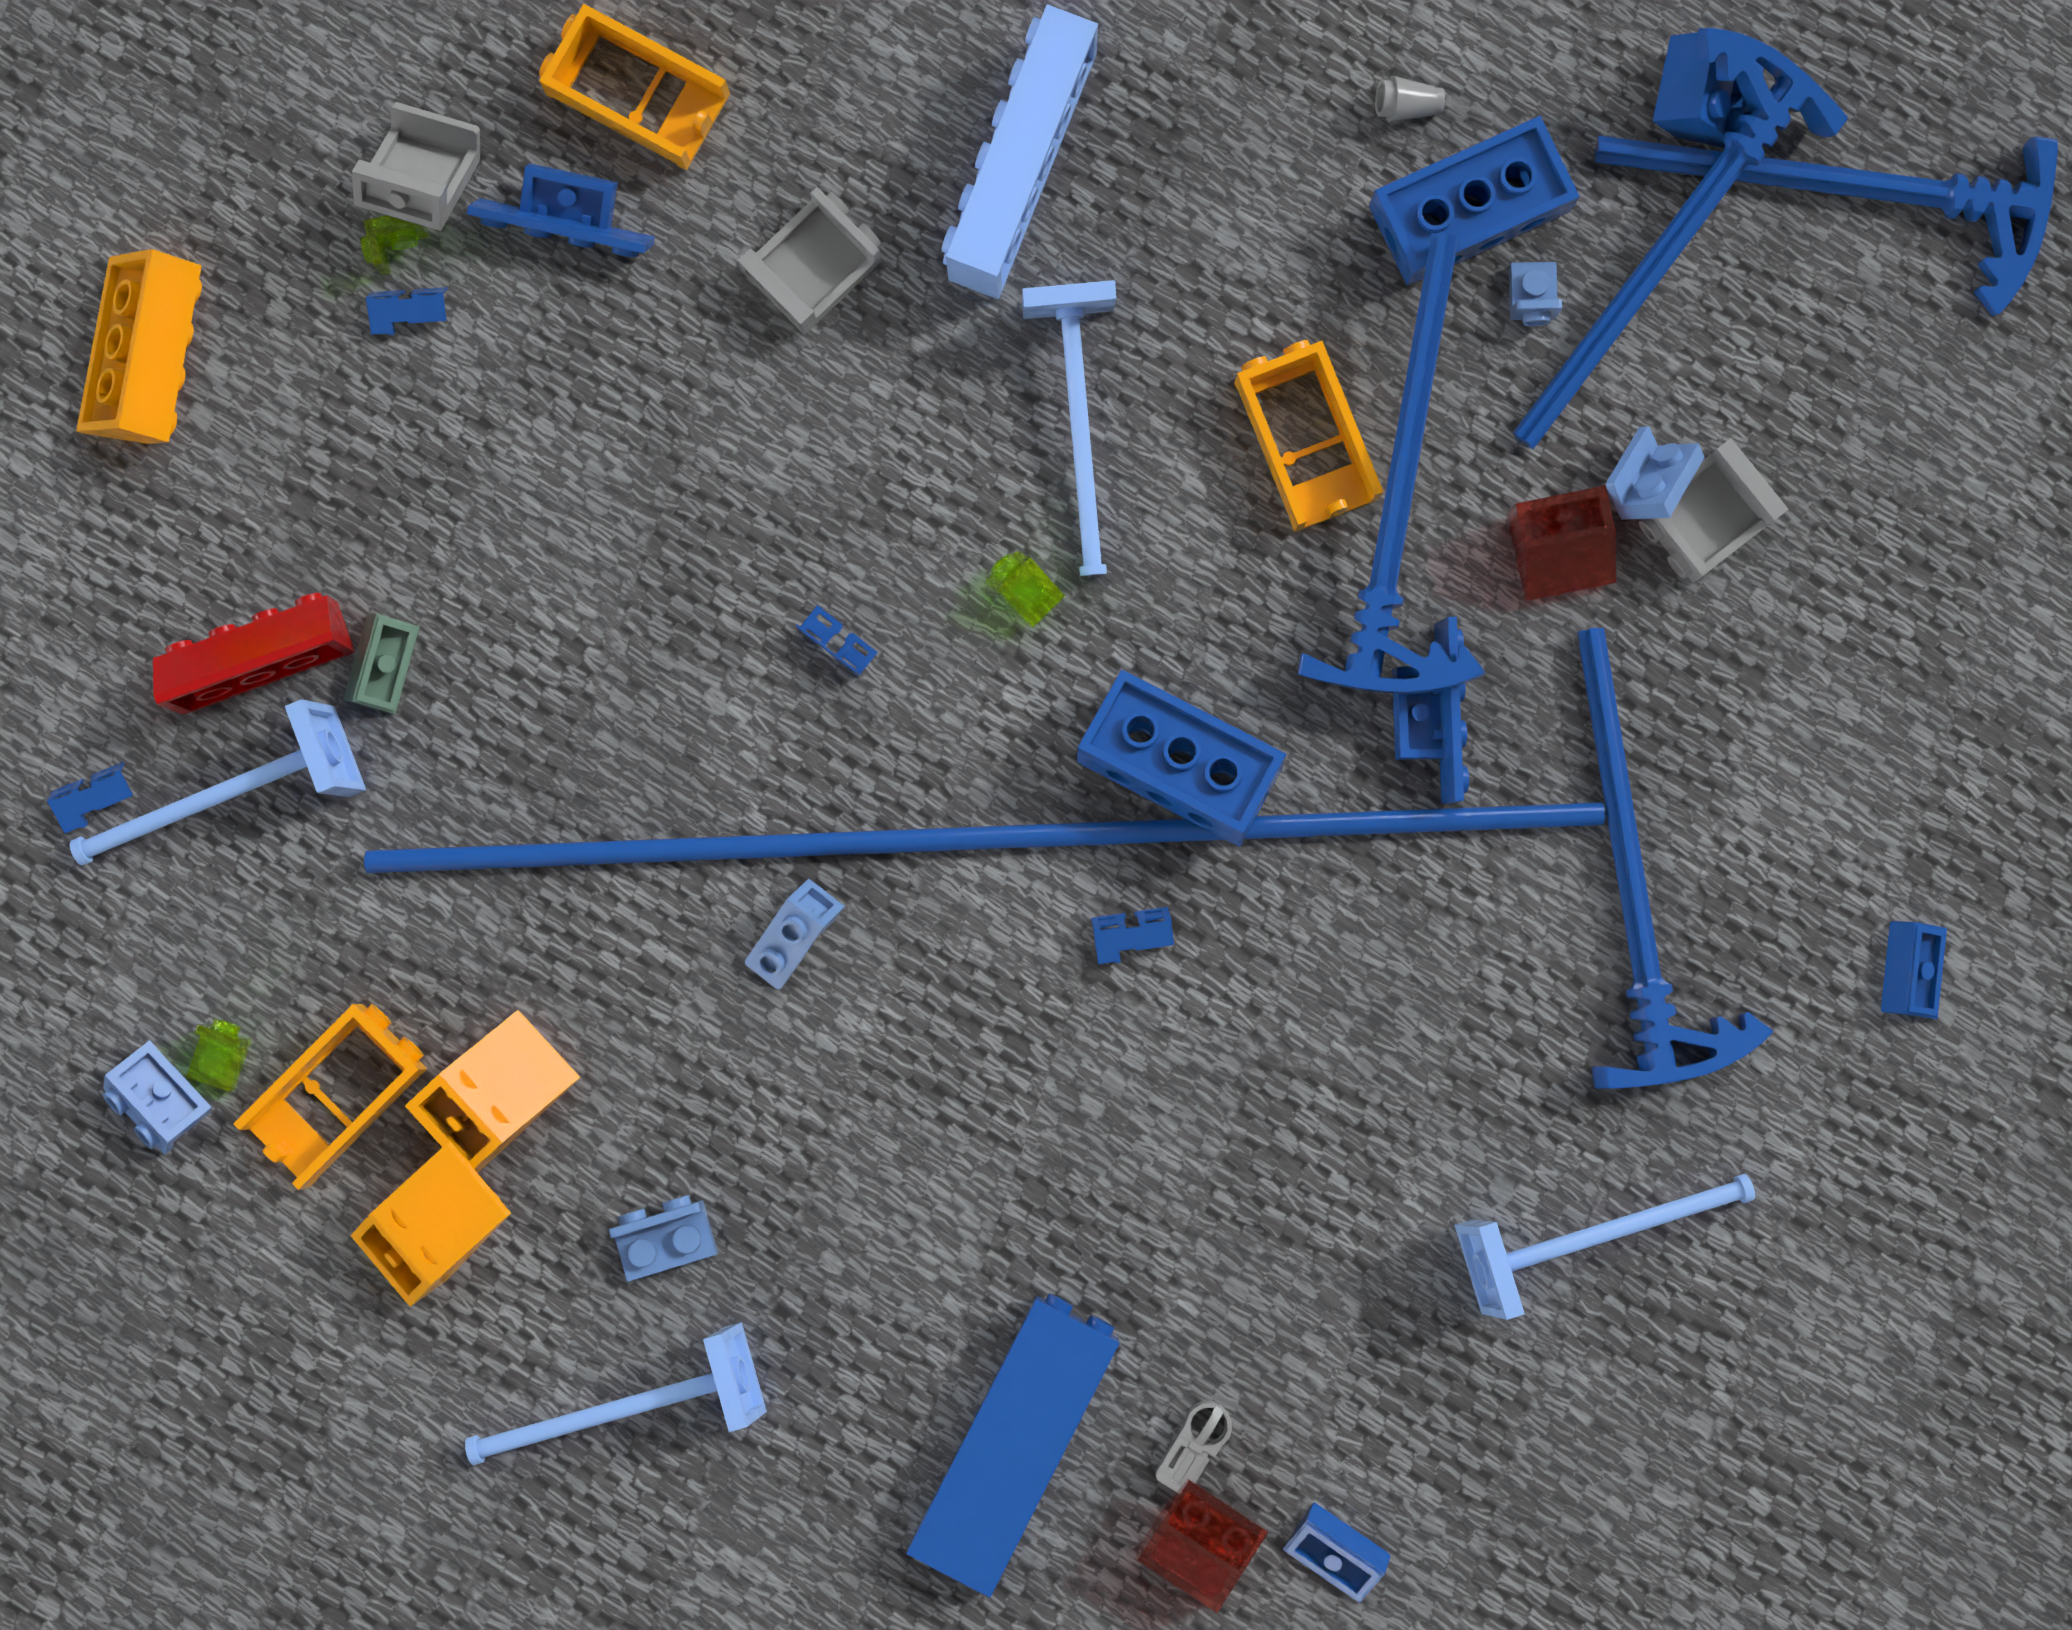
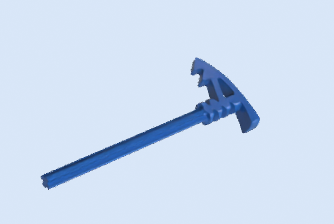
(1768, 111)
(2026, 201)
(1381, 595)
(1657, 1061)

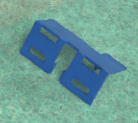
(418, 309)
(826, 634)
(72, 807)
(1145, 936)

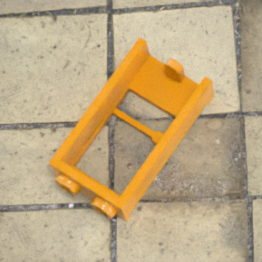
(688, 118)
(1334, 491)
(288, 1135)

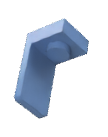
(793, 933)

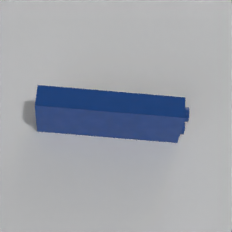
(1014, 1444)

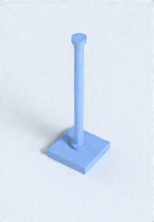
(1069, 305)
(322, 751)
(1493, 1267)
(731, 1377)

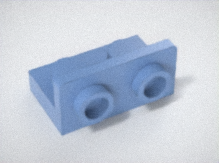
(1652, 477)
(154, 1097)
(664, 1239)

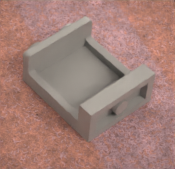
(418, 167)
(813, 260)
(1716, 514)

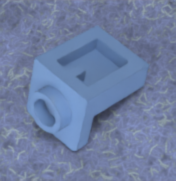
(1533, 292)

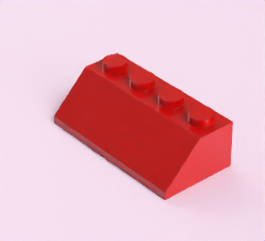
(250, 655)

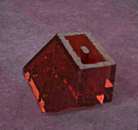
(1564, 543)
(1200, 1544)

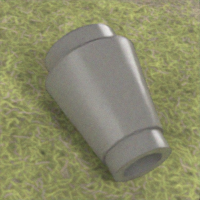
(1407, 99)

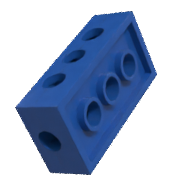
(1479, 172)
(1183, 728)

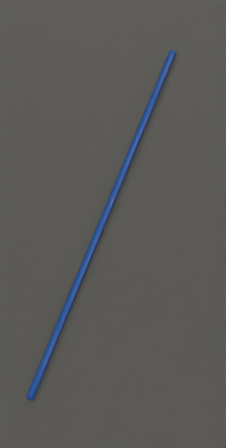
(975, 838)

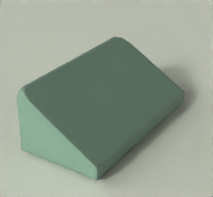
(381, 663)

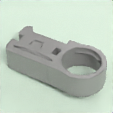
(1189, 1455)

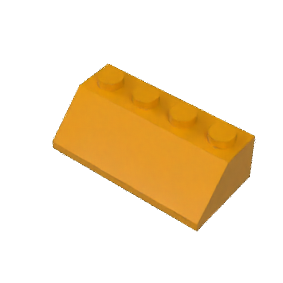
(140, 347)

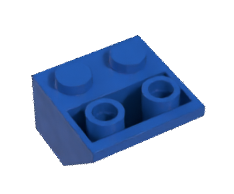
(1692, 100)

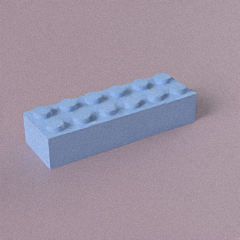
(1021, 151)

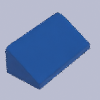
(1913, 969)
(1337, 1553)

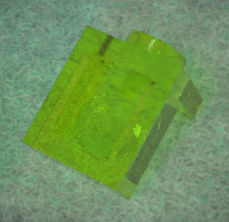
(387, 232)
(1024, 587)
(219, 1054)

